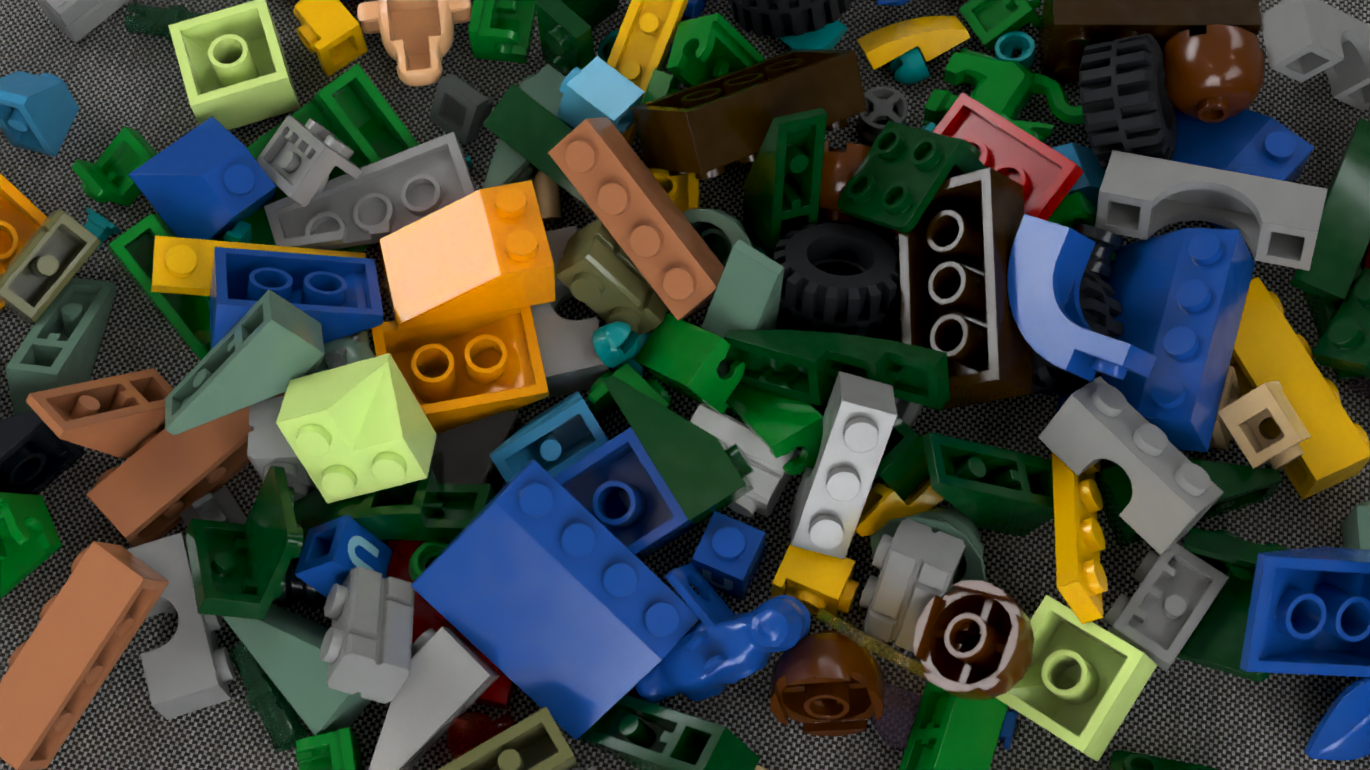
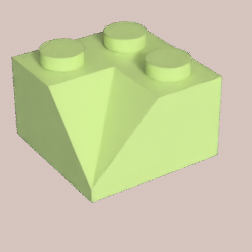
(234, 65)
(357, 428)
(1078, 679)

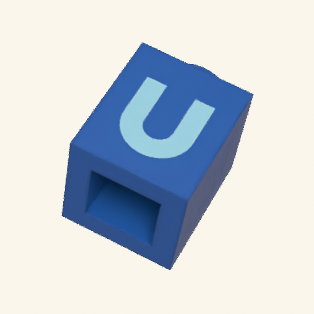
(336, 549)
(729, 554)

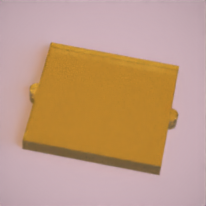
(872, 643)

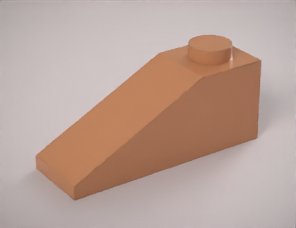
(106, 412)

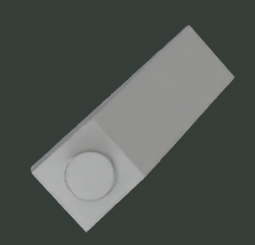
(441, 686)

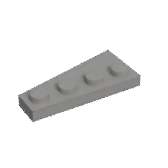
(378, 202)

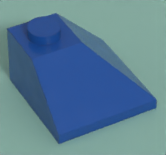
(204, 183)

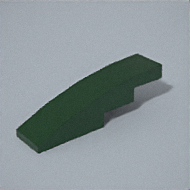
(531, 132)
(1343, 224)
(808, 364)

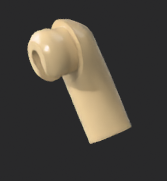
(548, 197)

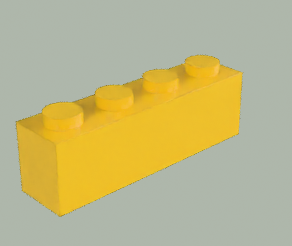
(1271, 351)

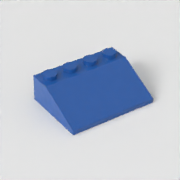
(1185, 307)
(555, 600)

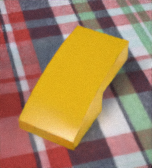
(929, 34)
(885, 505)

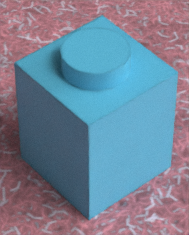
(598, 93)

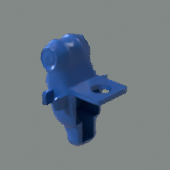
(724, 643)

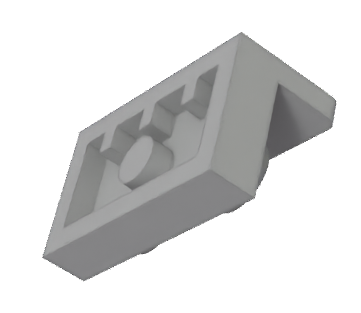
(303, 157)
(1167, 604)

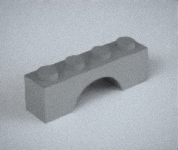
(1273, 215)

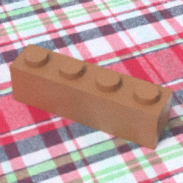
(639, 215)
(169, 474)
(72, 651)

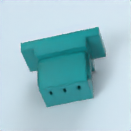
(100, 226)
(240, 233)

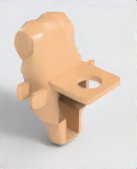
(415, 33)

